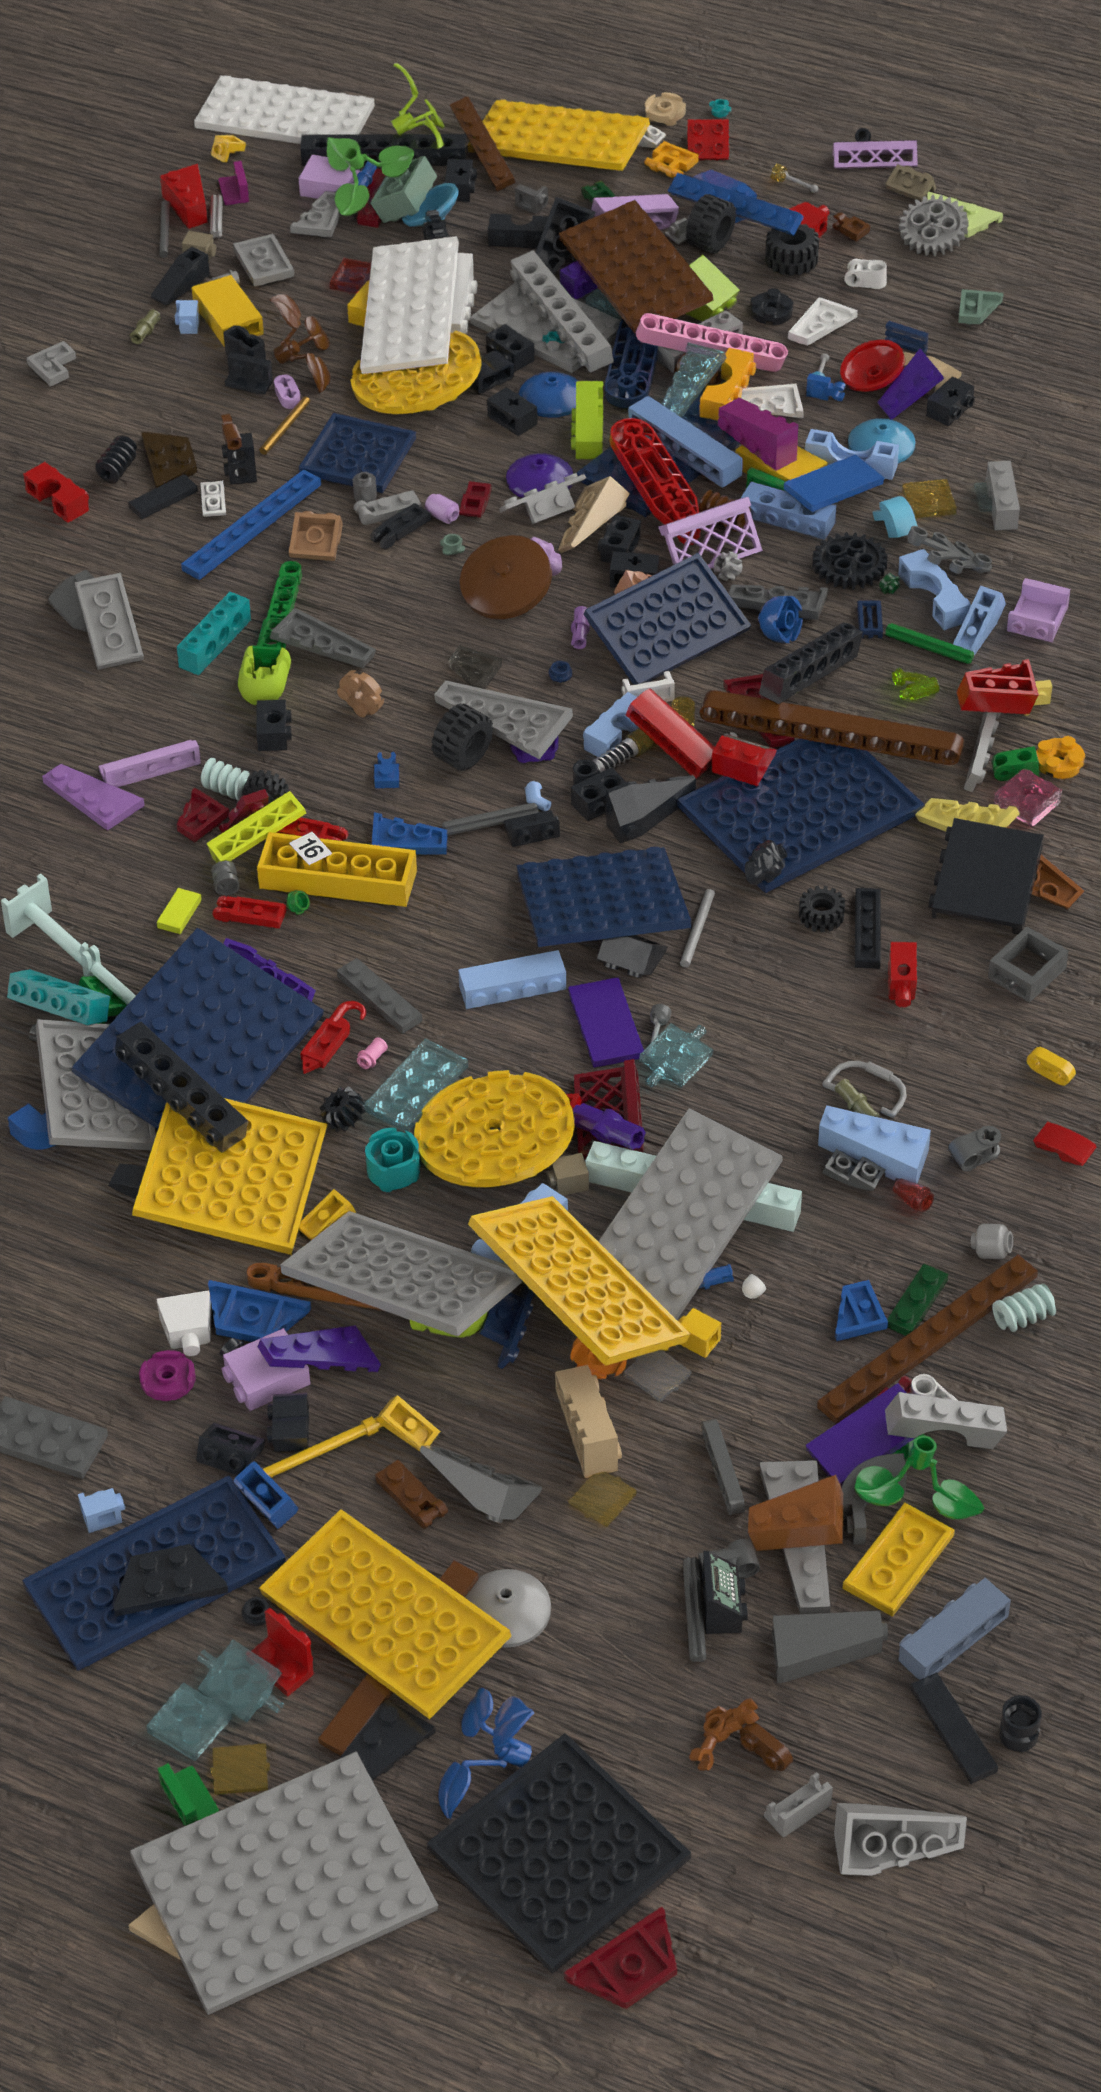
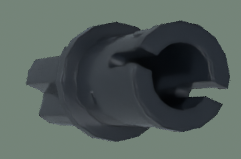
(863, 135)

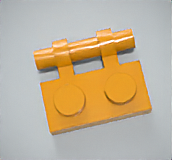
(674, 156)

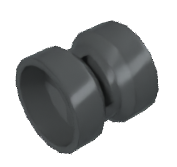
(225, 878)

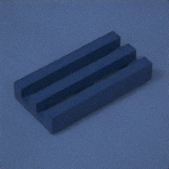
(906, 341)
(870, 631)

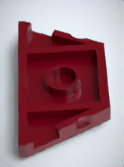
(628, 1964)

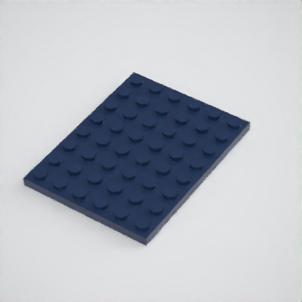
(810, 800)
(216, 1015)

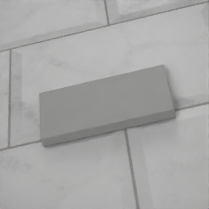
(109, 621)

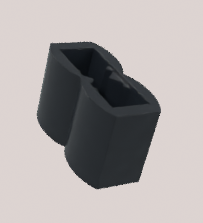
(240, 341)
(494, 371)
(289, 1422)

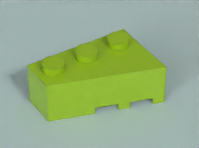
(588, 420)

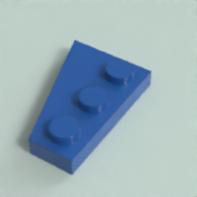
(417, 837)

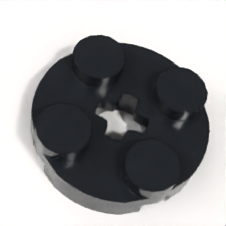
(771, 307)

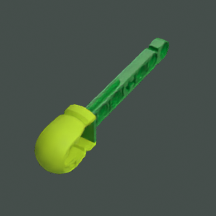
(270, 661)

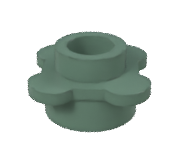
(452, 544)

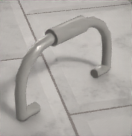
(877, 1071)

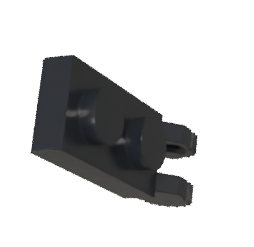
(400, 525)

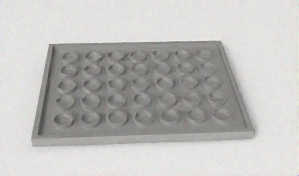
(282, 1882)

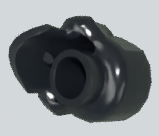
(765, 862)

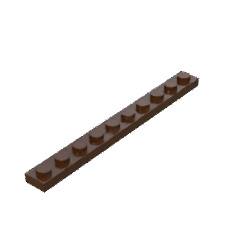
(926, 1339)

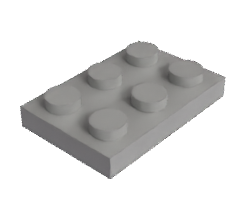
(263, 260)

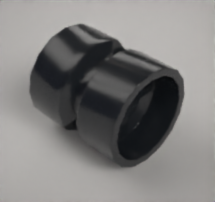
(1020, 1723)

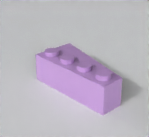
(658, 207)

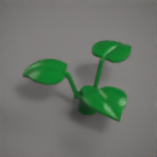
(951, 1498)

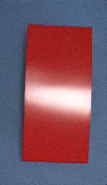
(1067, 1143)

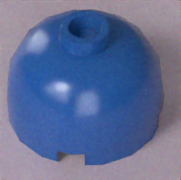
(781, 619)

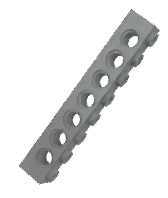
(561, 311)

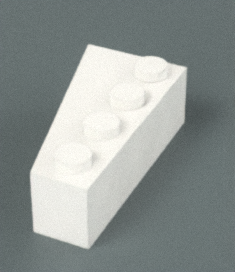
(463, 293)

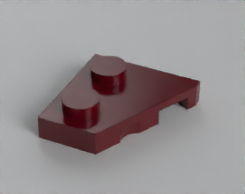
(246, 807)
(200, 815)

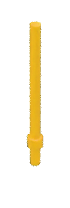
(367, 1427)

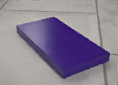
(605, 1022)
(857, 1438)

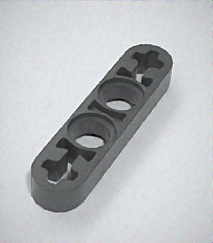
(723, 1467)

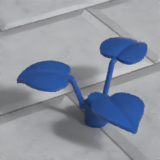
(508, 1722)

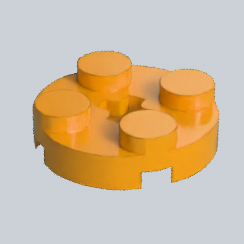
(1066, 747)

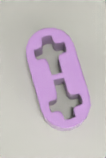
(289, 390)

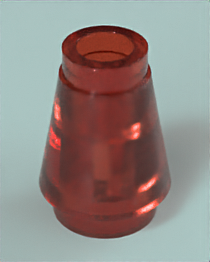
(915, 1195)

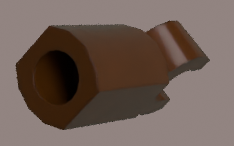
(230, 433)

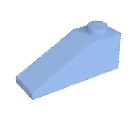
(980, 619)

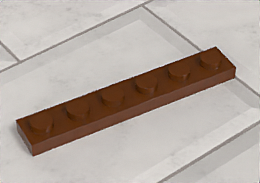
(482, 143)

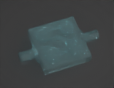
(676, 1055)
(240, 1681)

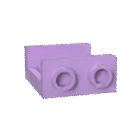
(1039, 610)

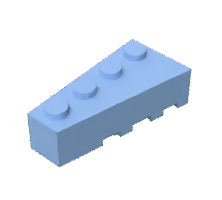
(889, 1144)

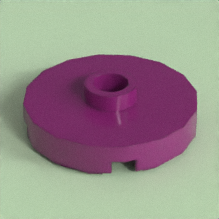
(164, 1365)

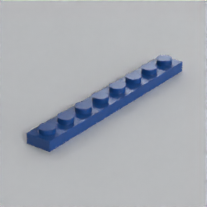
(746, 206)
(251, 524)

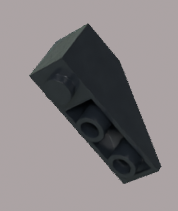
(185, 272)

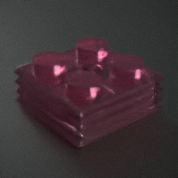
(1030, 795)

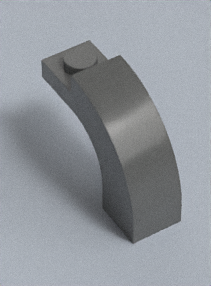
(854, 1505)

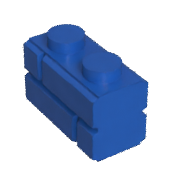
(266, 1495)

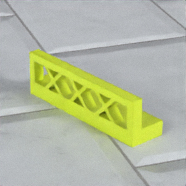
(256, 828)

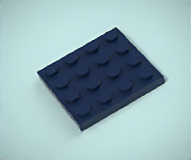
(357, 446)

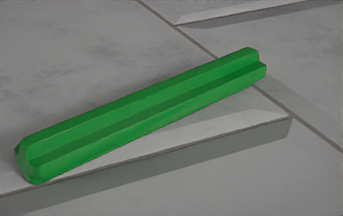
(929, 643)

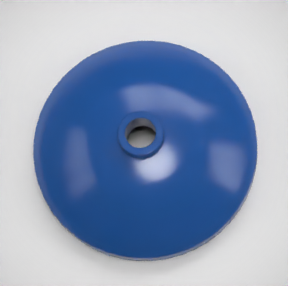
(551, 392)

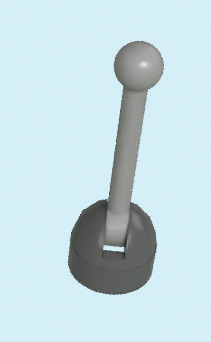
(659, 1016)

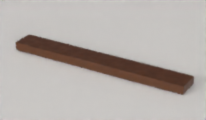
(372, 1693)

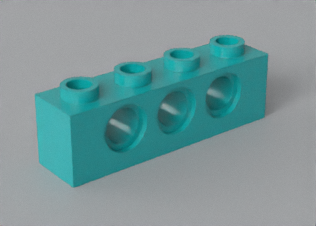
(214, 633)
(58, 997)

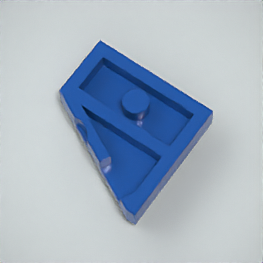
(859, 1311)

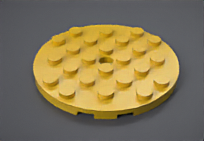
(414, 391)
(463, 1149)

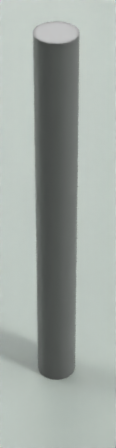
(164, 230)

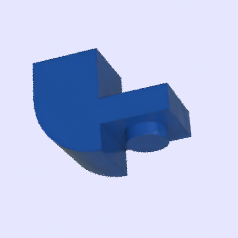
(29, 1128)

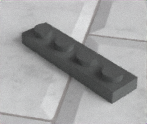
(379, 995)

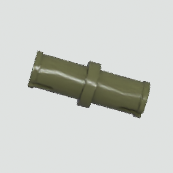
(145, 326)
(855, 1101)

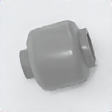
(992, 1241)

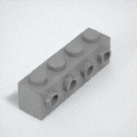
(722, 321)

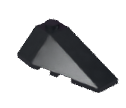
(561, 217)

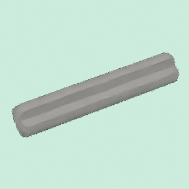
(216, 216)

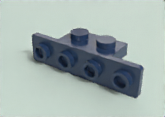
(506, 1323)

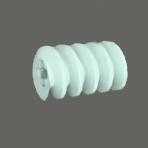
(223, 778)
(1024, 1305)

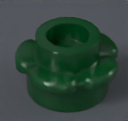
(889, 584)

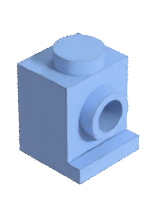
(187, 316)
(101, 1509)

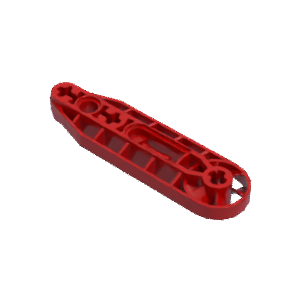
(668, 499)

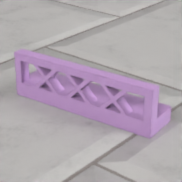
(874, 149)
(151, 764)

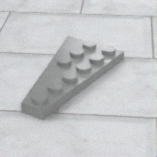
(515, 719)

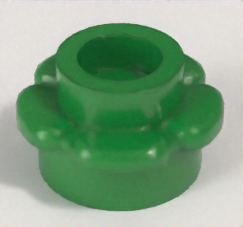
(297, 901)

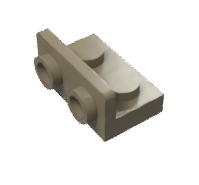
(910, 182)

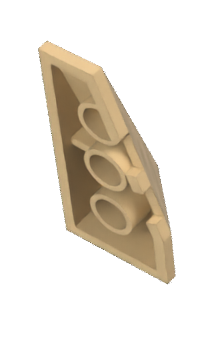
(593, 508)

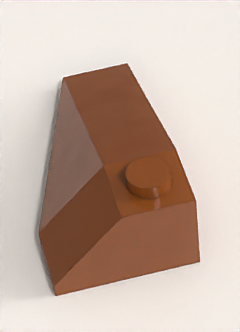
(1054, 885)

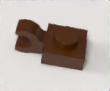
(852, 228)

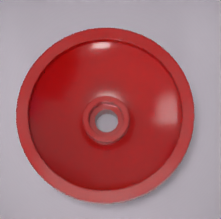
(872, 365)

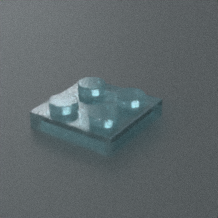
(189, 1721)

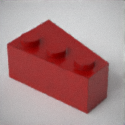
(185, 195)
(999, 690)

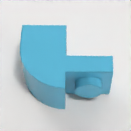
(896, 515)

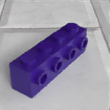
(576, 280)

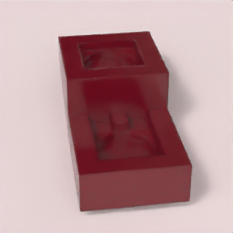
(475, 499)

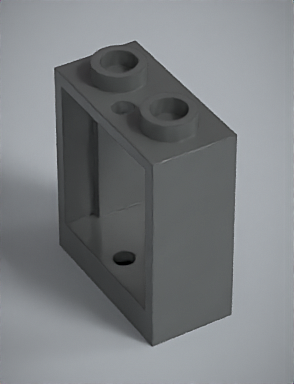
(1025, 985)

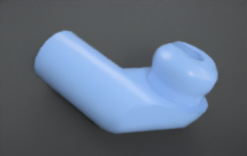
(533, 795)

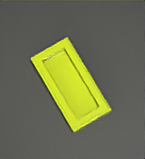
(179, 911)

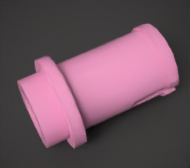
(368, 1057)

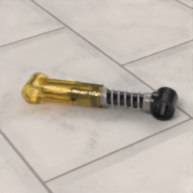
(632, 746)

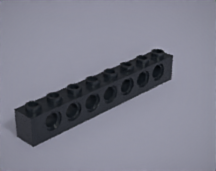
(373, 144)

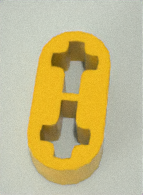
(1051, 1066)

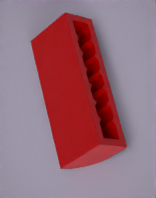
(671, 732)

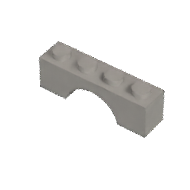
(916, 1414)

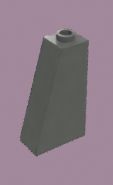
(824, 1640)

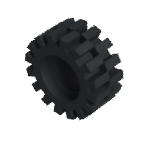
(270, 783)
(822, 898)

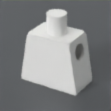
(186, 1320)

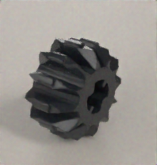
(342, 1109)

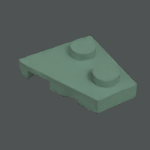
(978, 305)

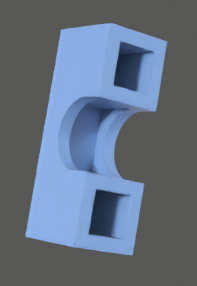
(607, 730)

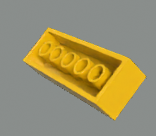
(349, 873)

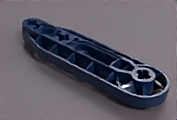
(624, 382)

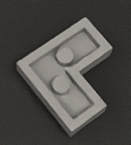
(50, 362)

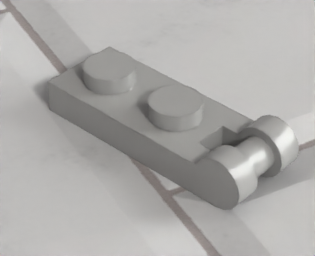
(384, 508)

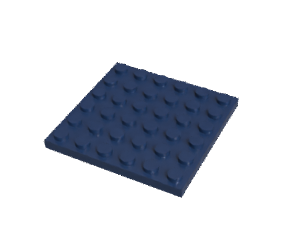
(602, 896)

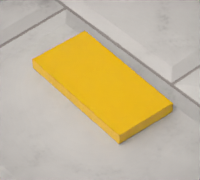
(898, 1559)

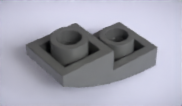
(853, 1173)

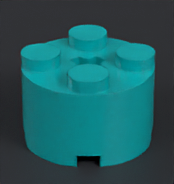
(392, 1159)

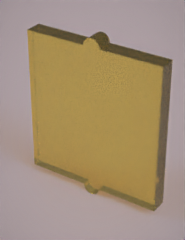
(603, 1497)
(240, 1769)

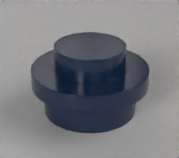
(560, 671)

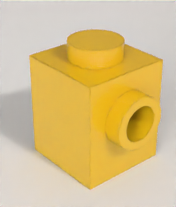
(703, 1331)

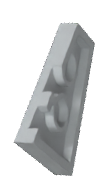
(320, 219)

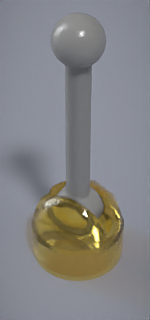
(780, 173)

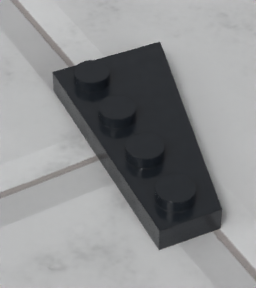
(388, 1738)

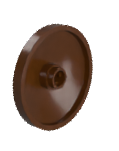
(505, 577)

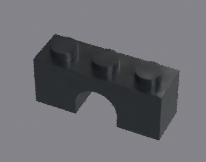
(505, 233)

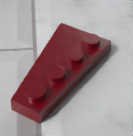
(367, 215)

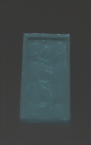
(415, 1084)

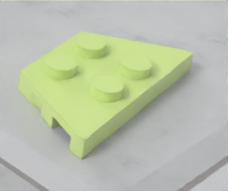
(977, 216)

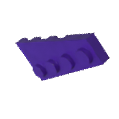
(321, 1349)

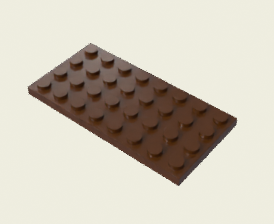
(635, 265)

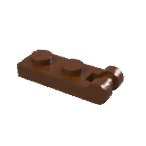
(411, 1494)

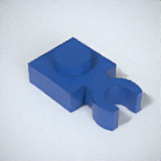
(821, 388)
(386, 772)

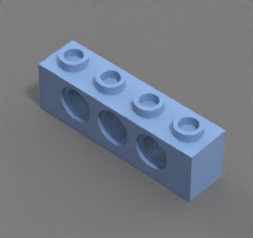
(784, 511)

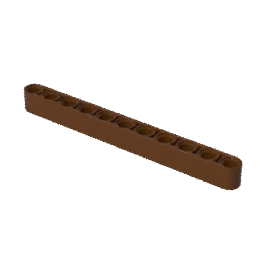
(832, 727)

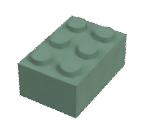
(404, 193)

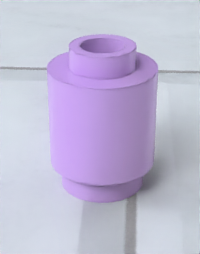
(442, 508)

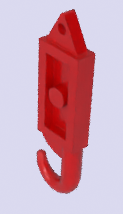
(329, 1037)

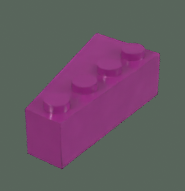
(760, 432)

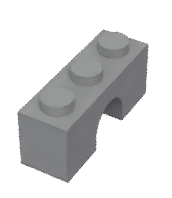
(1002, 489)

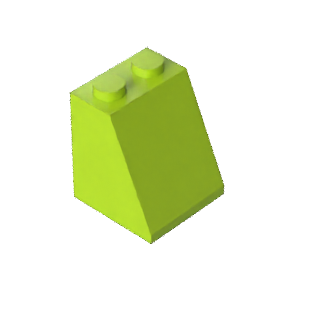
(722, 288)

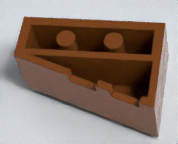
(799, 1517)

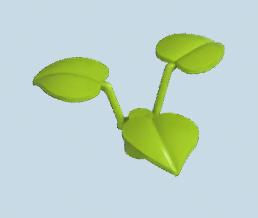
(406, 122)

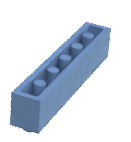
(689, 442)

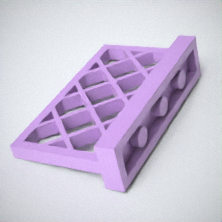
(708, 517)

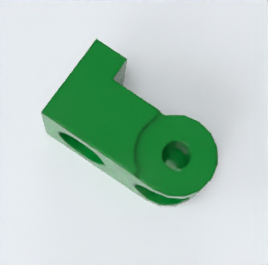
(1009, 763)

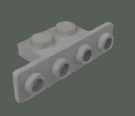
(548, 502)

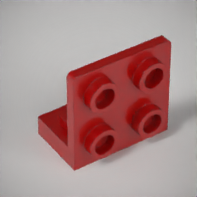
(709, 138)
(287, 1651)

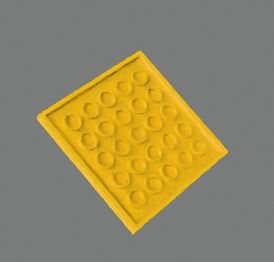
(245, 1193)

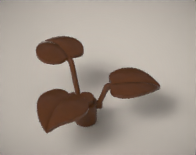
(289, 349)

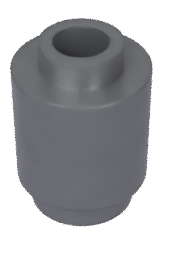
(364, 487)

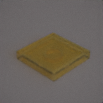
(930, 498)

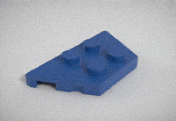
(252, 1313)

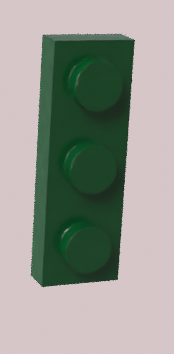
(917, 1300)

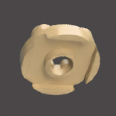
(665, 109)

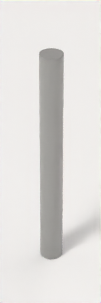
(697, 928)

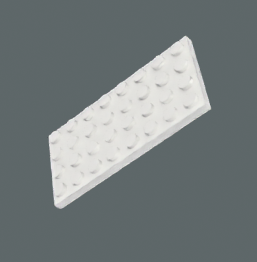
(280, 110)
(409, 305)

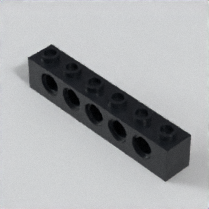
(810, 662)
(181, 1087)

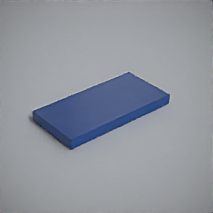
(833, 483)

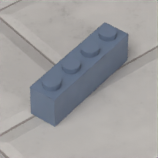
(954, 1629)

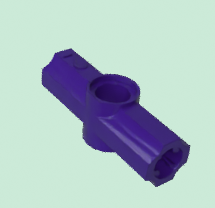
(608, 1126)

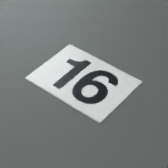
(310, 848)

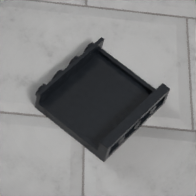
(987, 873)

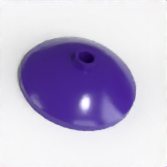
(536, 471)

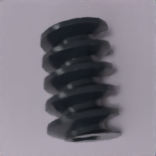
(116, 459)

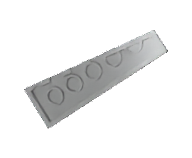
(808, 1563)

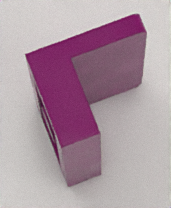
(234, 188)

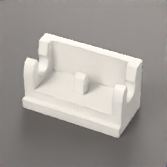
(664, 688)

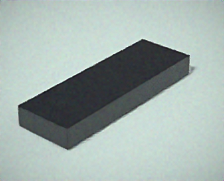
(163, 496)

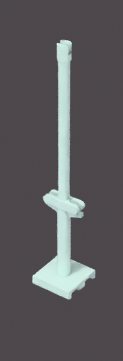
(32, 907)

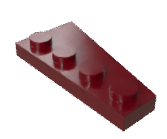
(750, 687)

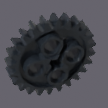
(849, 560)

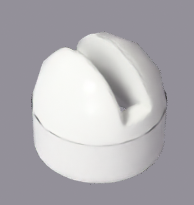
(753, 1287)

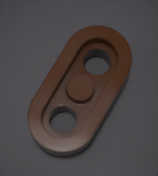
(760, 1741)

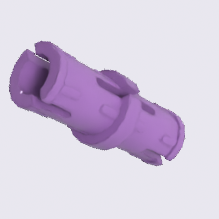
(579, 628)

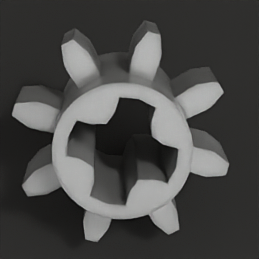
(728, 566)

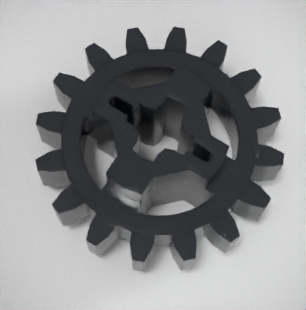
(434, 227)

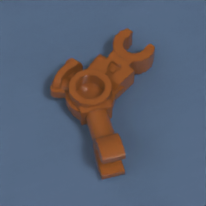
(718, 1727)

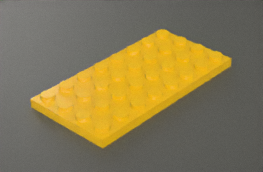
(564, 134)
(579, 1280)
(385, 1613)

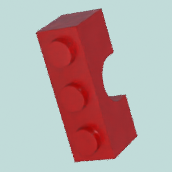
(67, 498)

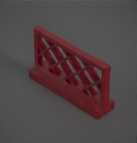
(630, 1094)

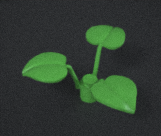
(346, 153)

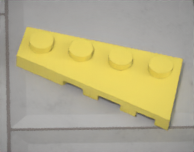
(941, 813)

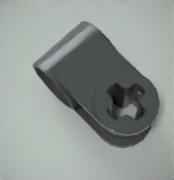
(973, 1150)

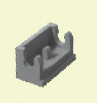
(799, 1806)

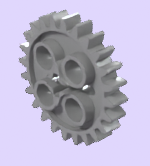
(933, 225)

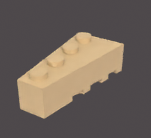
(588, 1420)

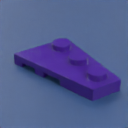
(912, 383)

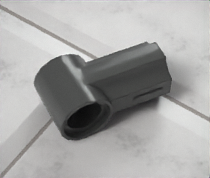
(740, 1553)

